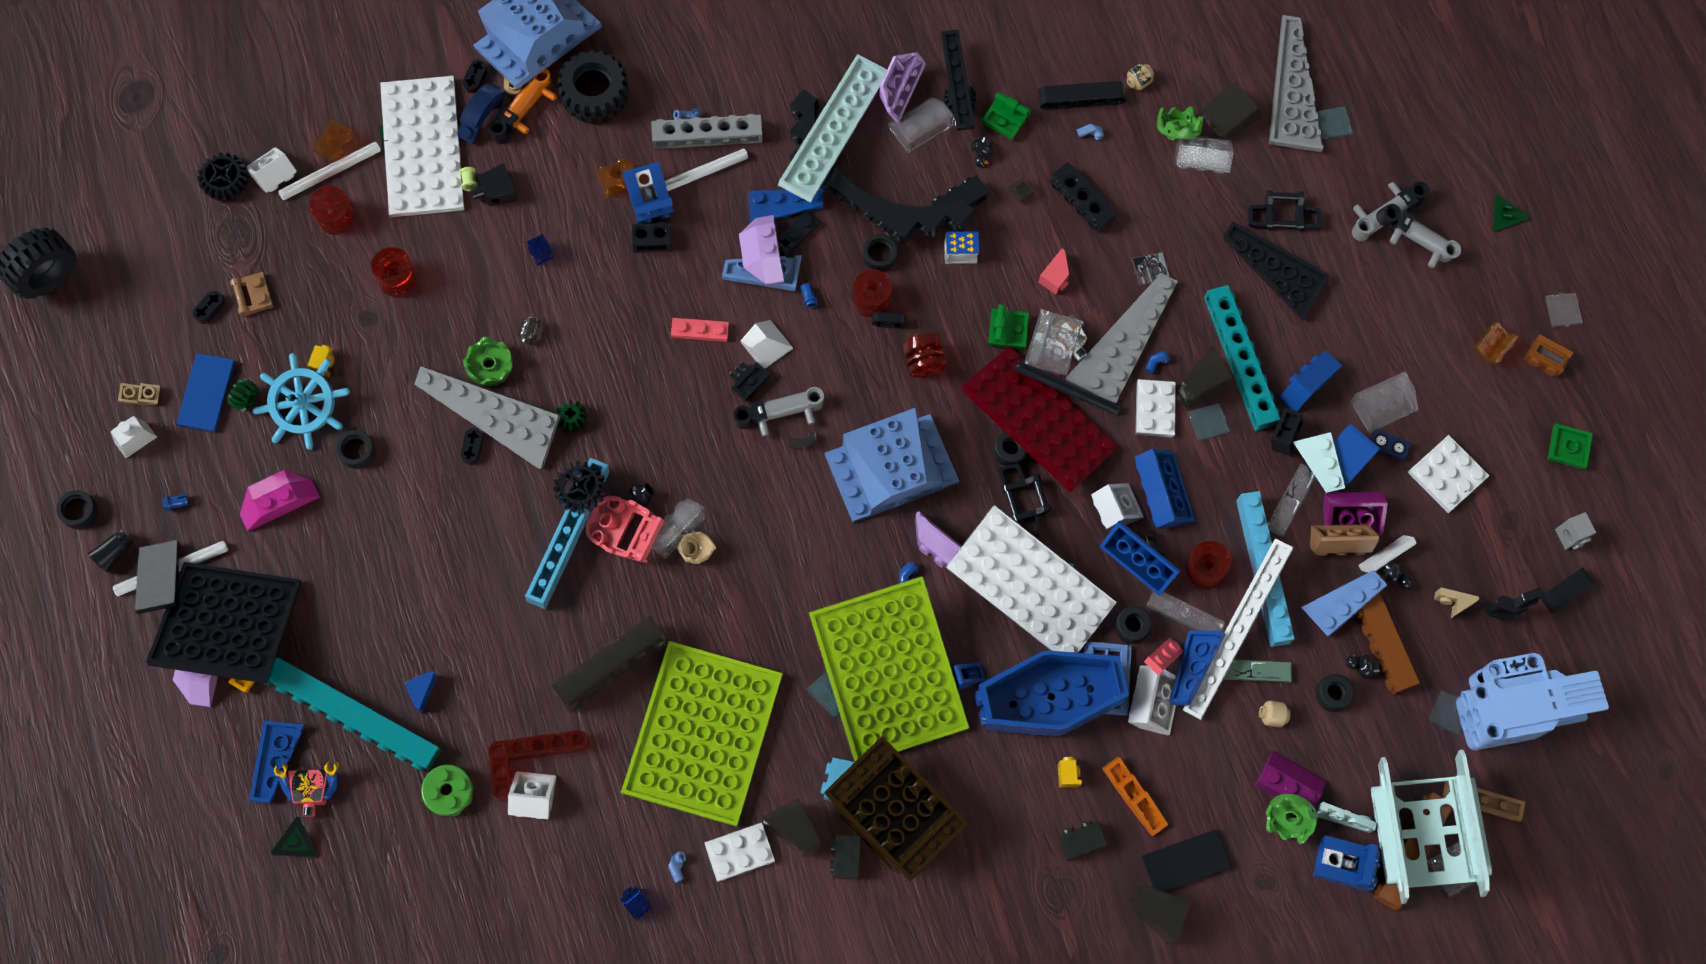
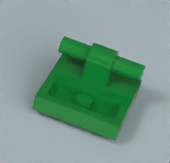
(1006, 115)
(1008, 328)

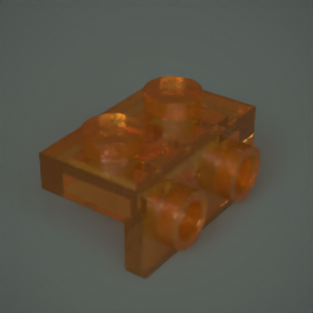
(331, 140)
(1494, 344)

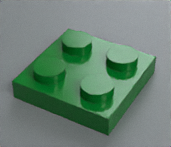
(1570, 446)

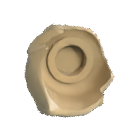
(696, 547)

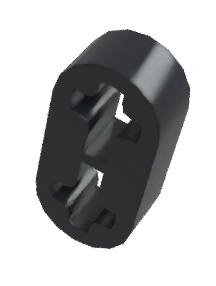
(471, 74)
(209, 307)
(889, 320)
(467, 445)

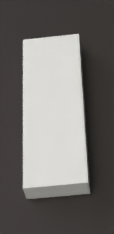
(1387, 554)

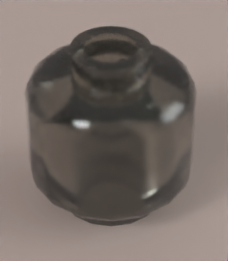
(529, 330)

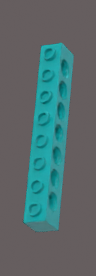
(1259, 418)

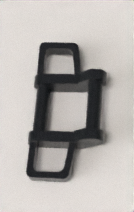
(1299, 209)
(1024, 483)
(1506, 607)

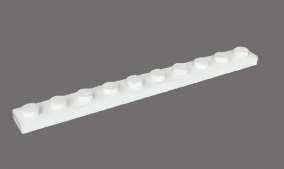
(1240, 626)

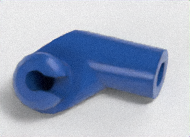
(1161, 356)
(909, 569)

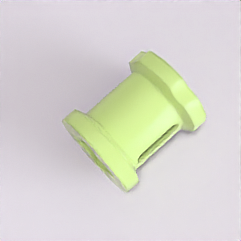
(468, 178)

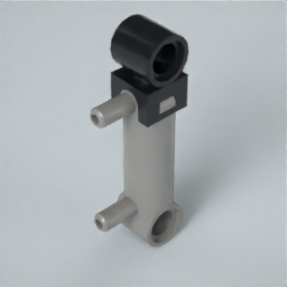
(1405, 199)
(1403, 223)
(762, 411)

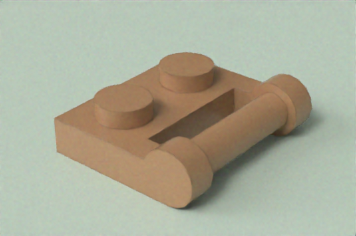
(257, 291)

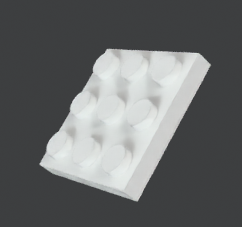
(1448, 474)

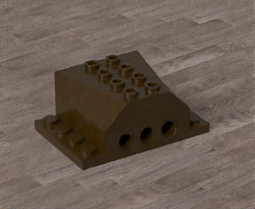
(895, 809)

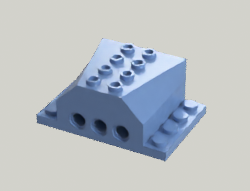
(531, 35)
(890, 464)

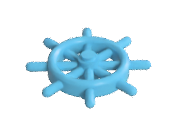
(301, 401)

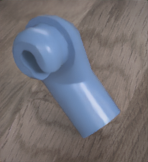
(687, 114)
(1091, 129)
(675, 865)

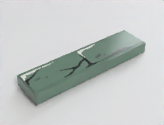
(1259, 671)

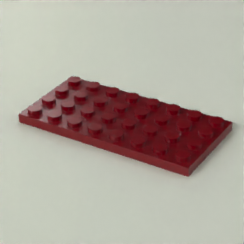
(1039, 420)

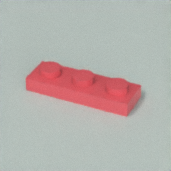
(699, 329)
(1164, 656)

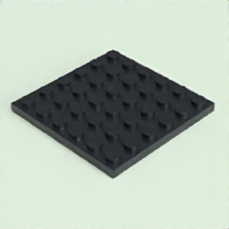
(225, 623)

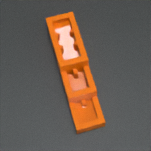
(1135, 796)

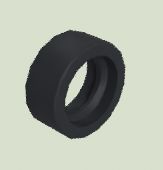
(884, 240)
(353, 435)
(71, 496)

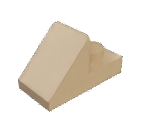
(1459, 600)

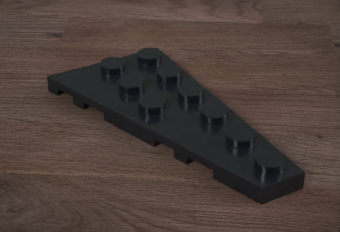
(1283, 272)

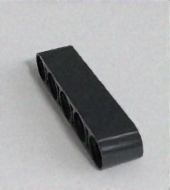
(1082, 95)

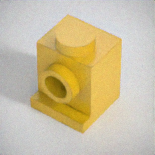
(318, 356)
(1068, 773)

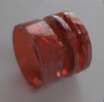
(335, 218)
(393, 271)
(871, 301)
(924, 355)
(1215, 557)

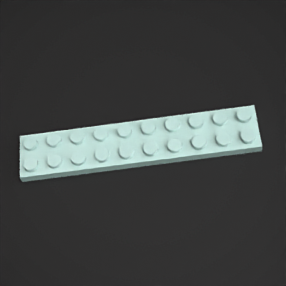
(833, 128)

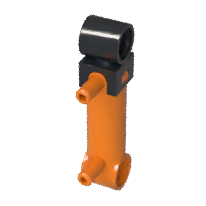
(509, 118)

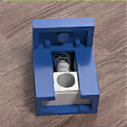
(656, 207)
(1366, 859)

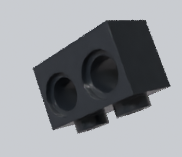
(651, 242)
(1287, 431)

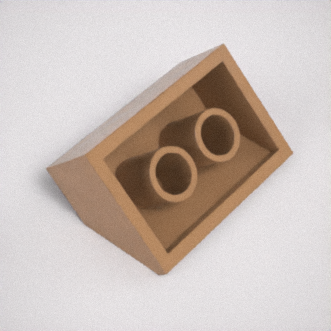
(1343, 539)

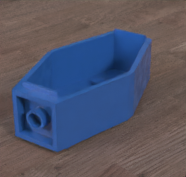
(1057, 674)

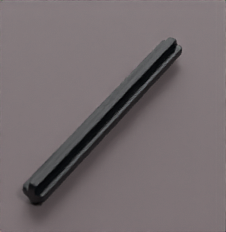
(1067, 388)

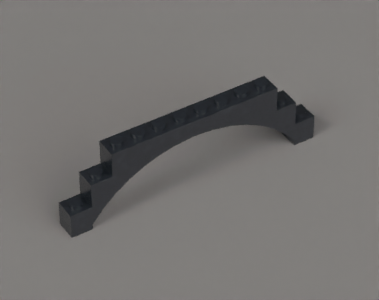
(896, 219)

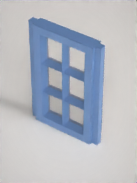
(1125, 656)

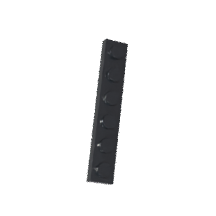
(957, 80)

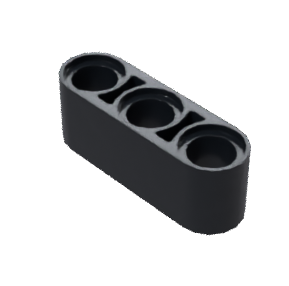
(1567, 590)

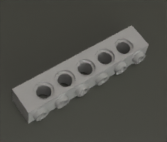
(714, 137)

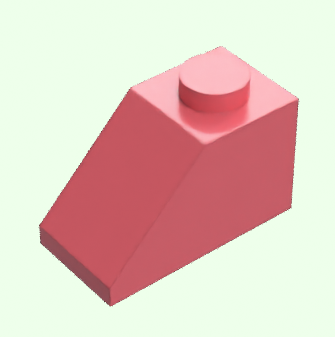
(1056, 274)

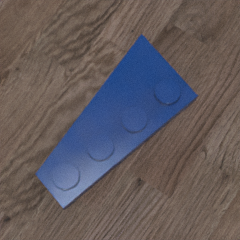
(781, 203)
(1195, 661)
(275, 747)

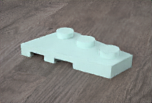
(1323, 461)
(1345, 817)

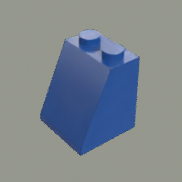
(1353, 452)

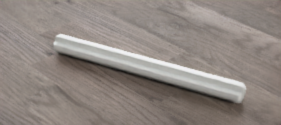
(329, 170)
(704, 170)
(196, 557)

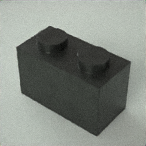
(1082, 841)
(846, 857)

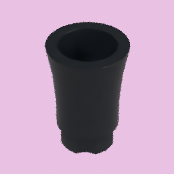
(110, 550)

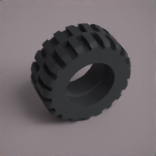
(587, 66)
(36, 262)

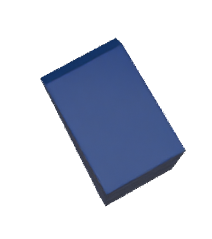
(968, 675)
(420, 689)

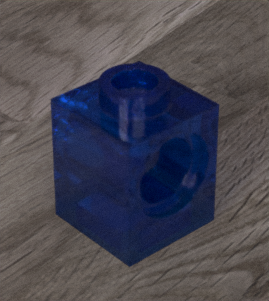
(540, 249)
(635, 902)

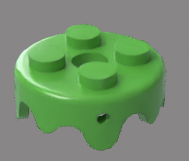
(1179, 124)
(486, 350)
(457, 800)
(1287, 826)

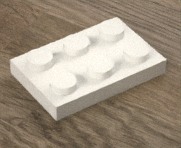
(1155, 408)
(739, 852)

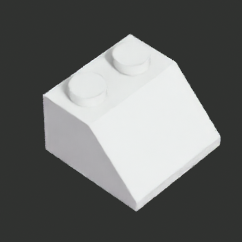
(271, 170)
(1116, 504)
(531, 795)

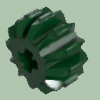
(243, 395)
(578, 416)

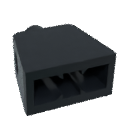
(495, 187)

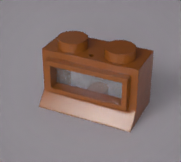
(1548, 356)

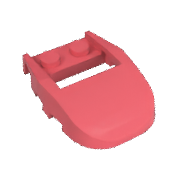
(610, 522)

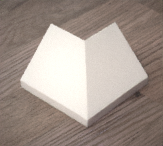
(766, 343)

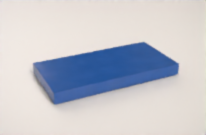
(205, 392)

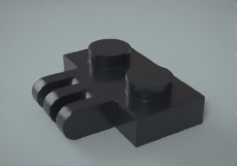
(748, 379)

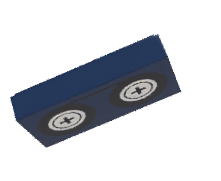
(1390, 445)

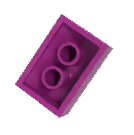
(1356, 509)
(1285, 777)

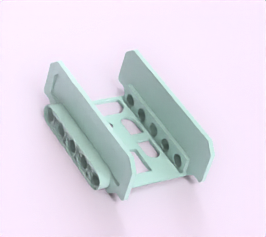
(1471, 864)

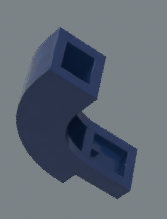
(480, 105)

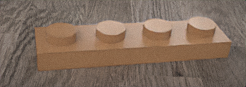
(1496, 804)

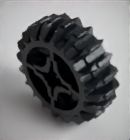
(219, 186)
(574, 492)

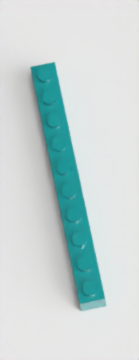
(353, 716)

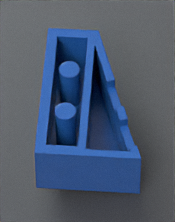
(1310, 380)

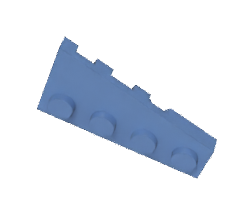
(735, 271)
(1341, 604)

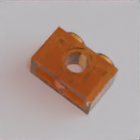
(609, 183)

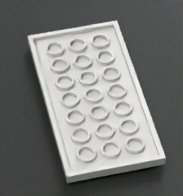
(426, 159)
(1030, 583)

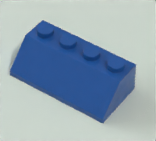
(1164, 488)
(1139, 558)

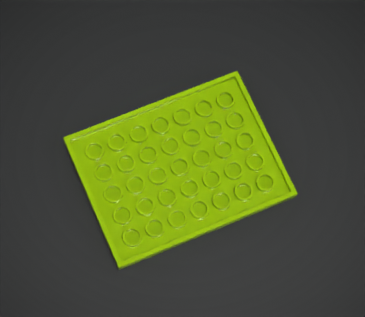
(889, 668)
(702, 734)

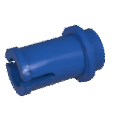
(808, 294)
(175, 501)

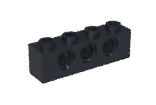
(1081, 188)

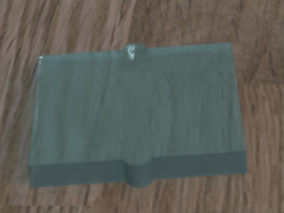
(1334, 123)
(1208, 422)
(1446, 713)

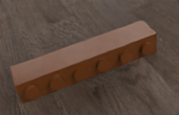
(1387, 646)
(1388, 893)

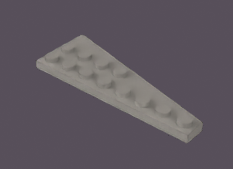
(1293, 109)
(1116, 354)
(511, 422)

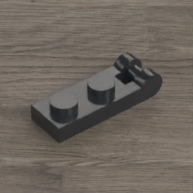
(797, 233)

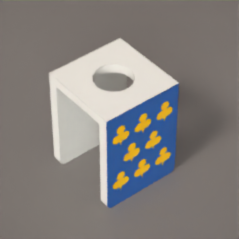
(961, 247)

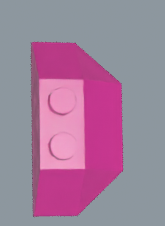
(276, 497)

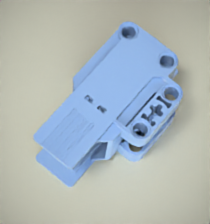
(1524, 701)

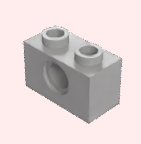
(1575, 531)

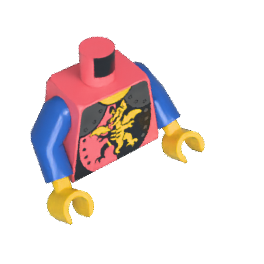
(308, 786)

